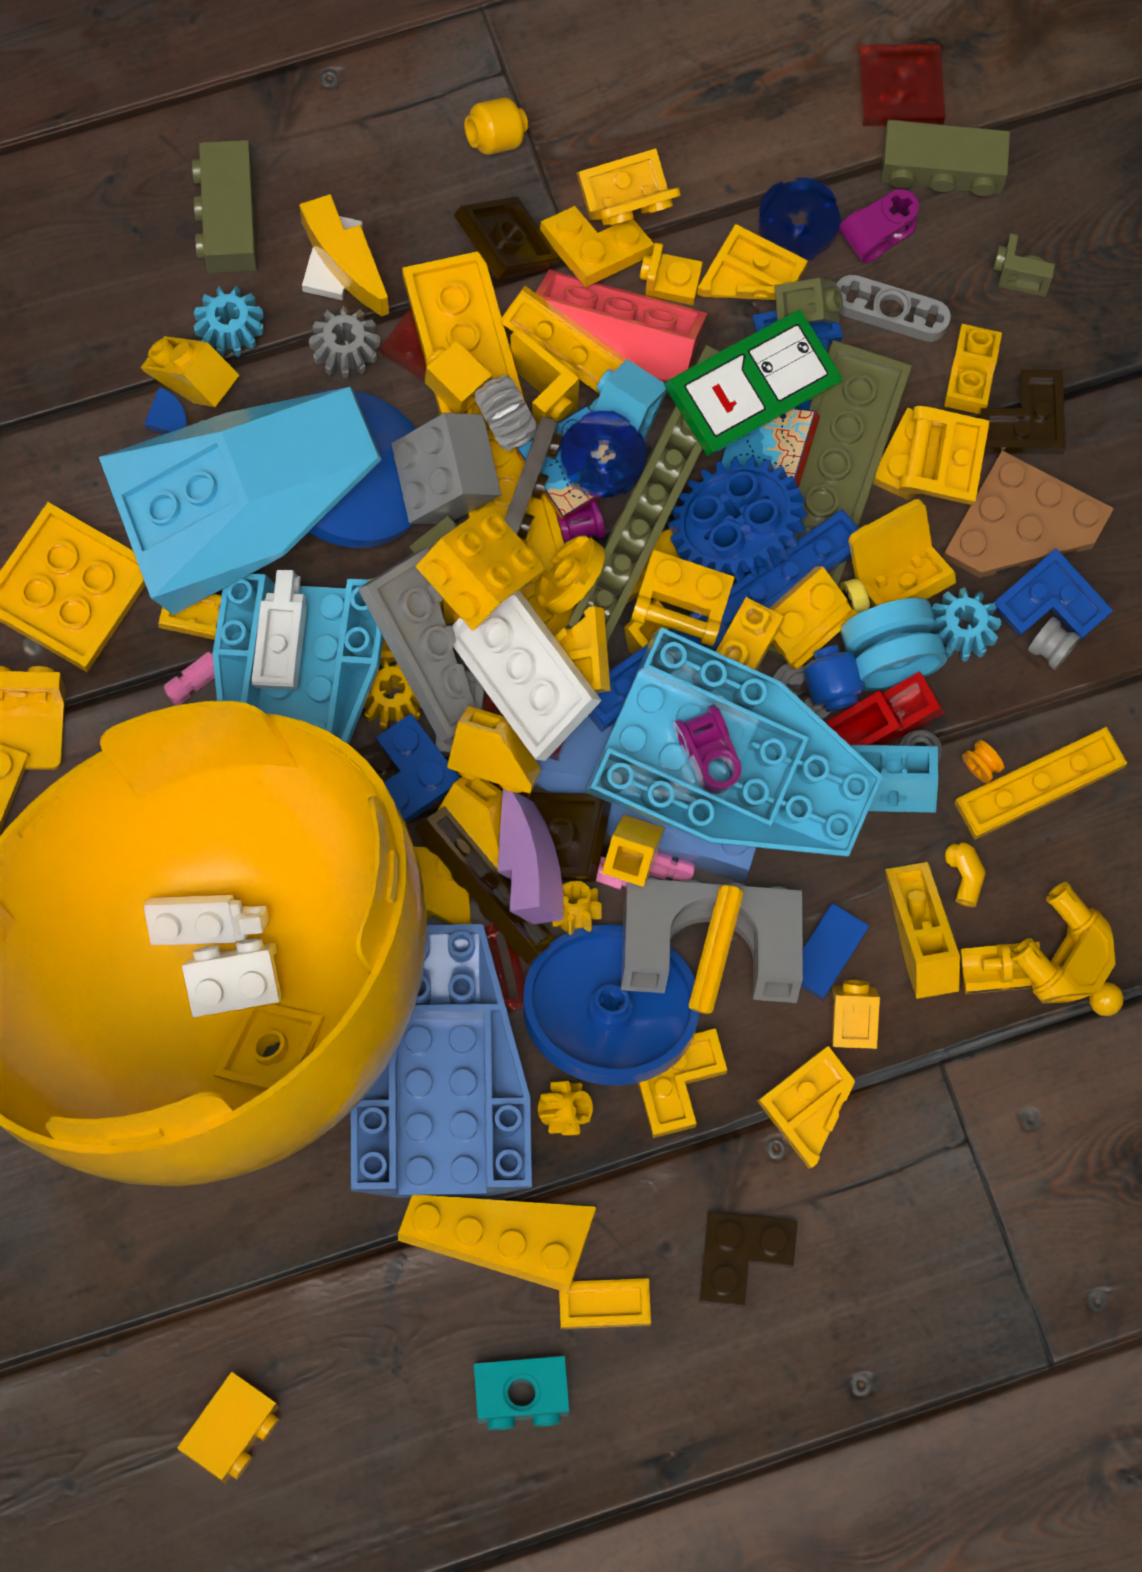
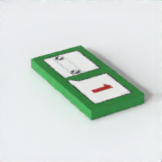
(753, 382)

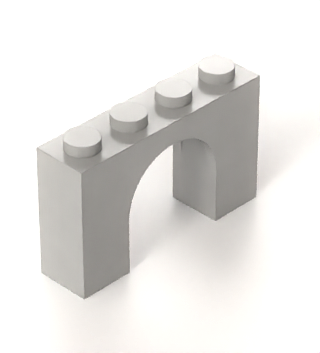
(766, 920)

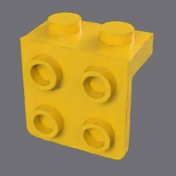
(624, 186)
(552, 378)
(898, 558)
(479, 566)
(33, 715)

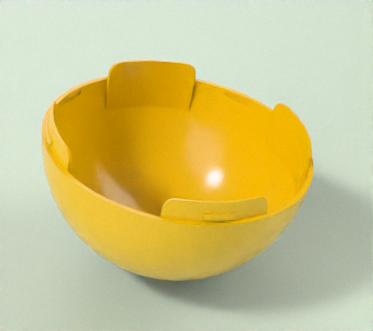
(100, 1022)

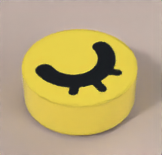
(856, 594)

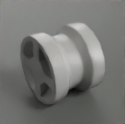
(1054, 643)

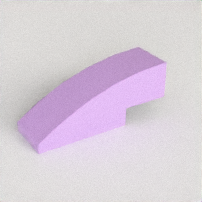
(530, 861)

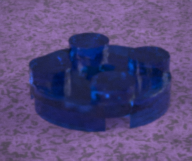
(794, 197)
(622, 440)

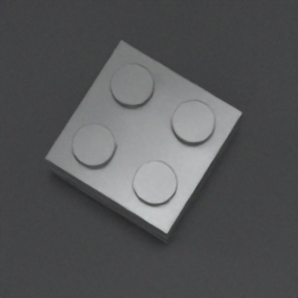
(446, 468)

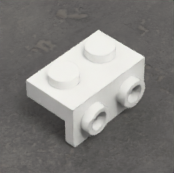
(232, 977)

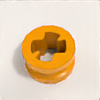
(983, 761)

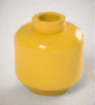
(495, 126)

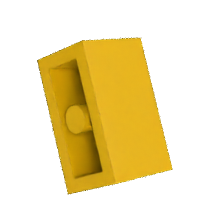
(230, 1428)

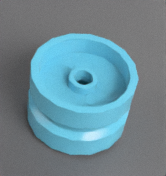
(894, 642)

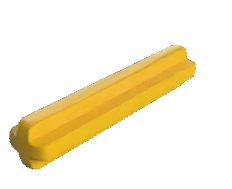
(716, 949)

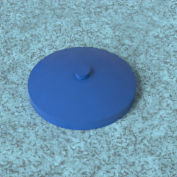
(375, 507)
(593, 1026)

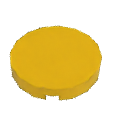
(572, 576)

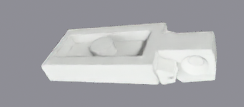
(280, 635)
(202, 920)

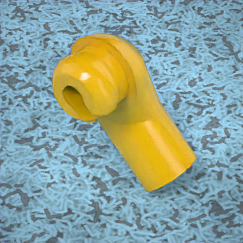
(971, 869)

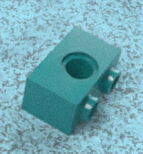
(545, 1377)

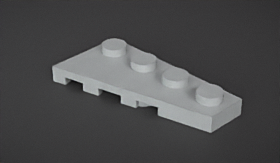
(417, 635)

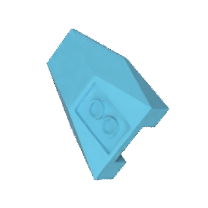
(236, 490)
(797, 778)

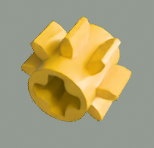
(579, 907)
(565, 1108)

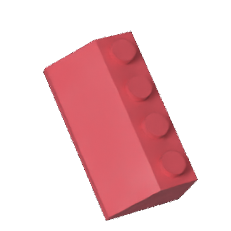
(639, 327)

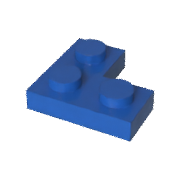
(1053, 587)
(420, 767)

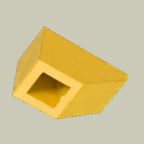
(190, 369)
(492, 751)
(478, 810)

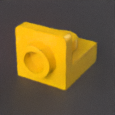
(670, 276)
(855, 1015)

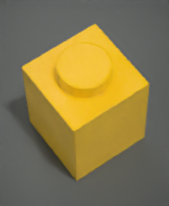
(455, 376)
(633, 850)

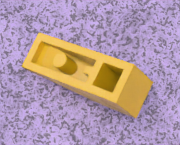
(923, 931)

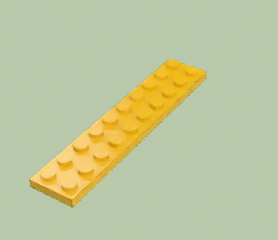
(458, 302)

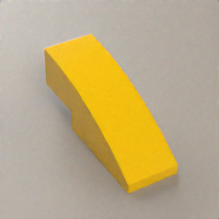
(344, 253)

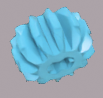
(241, 328)
(978, 633)

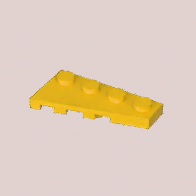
(510, 1237)

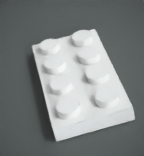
(526, 675)

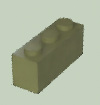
(945, 157)
(225, 206)

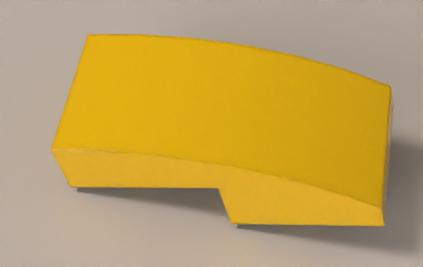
(972, 369)

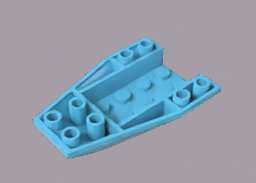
(336, 661)

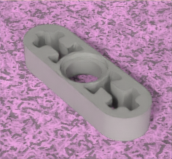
(907, 299)

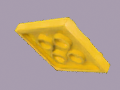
(68, 586)

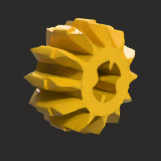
(390, 709)

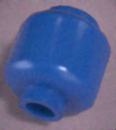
(833, 679)

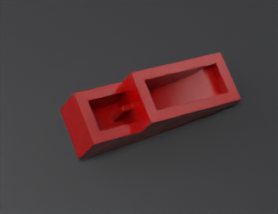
(889, 714)

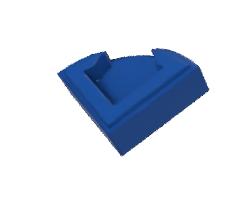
(165, 413)

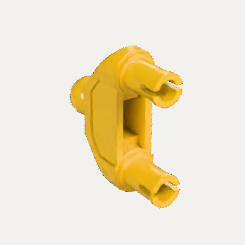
(1079, 963)

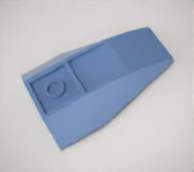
(454, 1095)

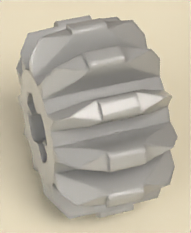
(349, 355)
(506, 412)

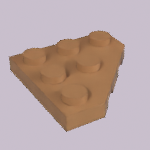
(1023, 519)

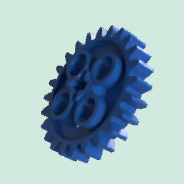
(733, 510)

